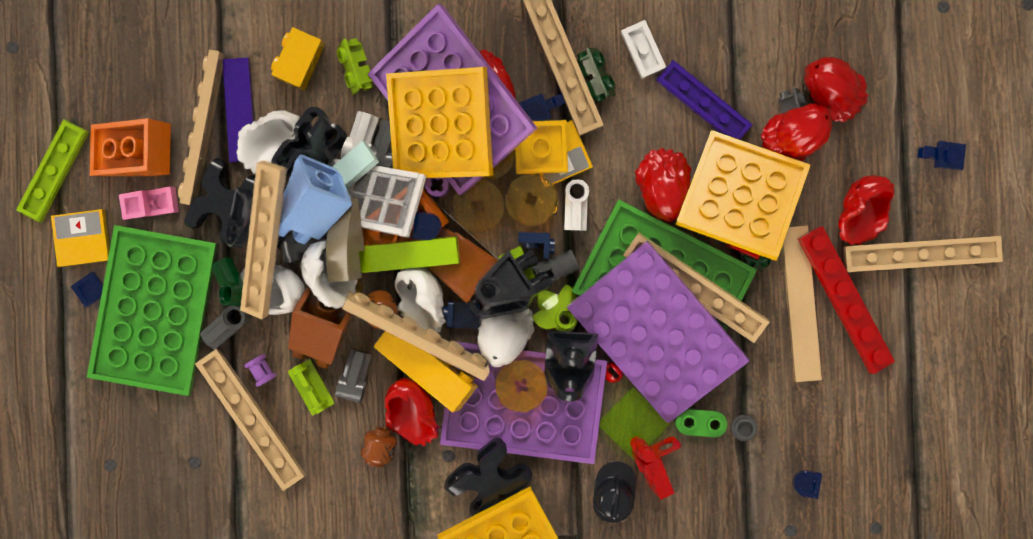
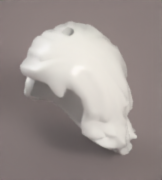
(264, 138)
(315, 276)
(285, 292)
(422, 300)
(504, 336)

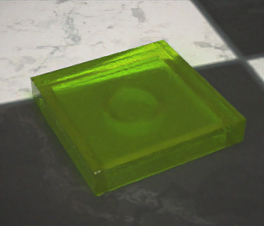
(632, 418)

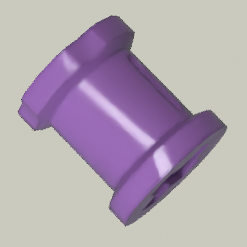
(429, 186)
(260, 370)

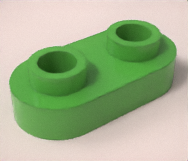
(701, 422)

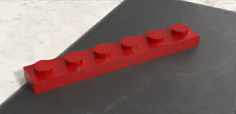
(846, 300)

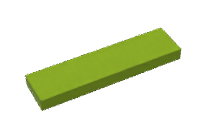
(52, 171)
(409, 254)

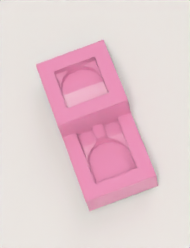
(148, 203)

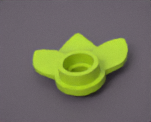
(553, 307)

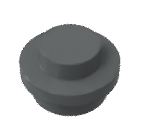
(743, 427)

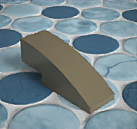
(343, 246)

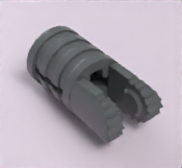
(560, 265)

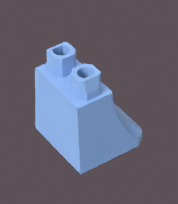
(312, 200)

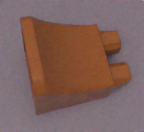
(473, 266)
(317, 329)

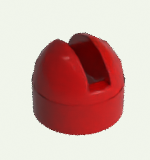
(609, 377)

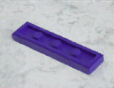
(237, 100)
(703, 101)

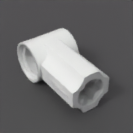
(363, 129)
(576, 209)

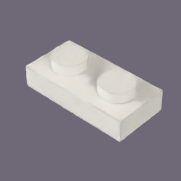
(643, 49)

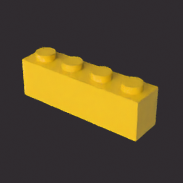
(430, 372)

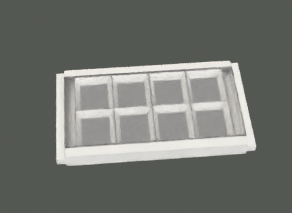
(387, 199)

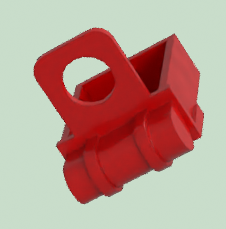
(650, 464)

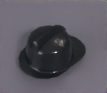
(614, 492)

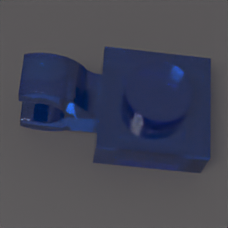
(538, 108)
(946, 155)

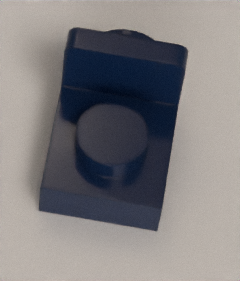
(532, 240)
(459, 315)

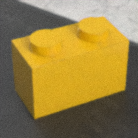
(297, 58)

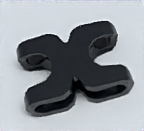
(311, 140)
(218, 199)
(488, 477)

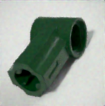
(230, 282)

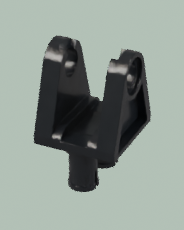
(240, 217)
(507, 287)
(570, 362)

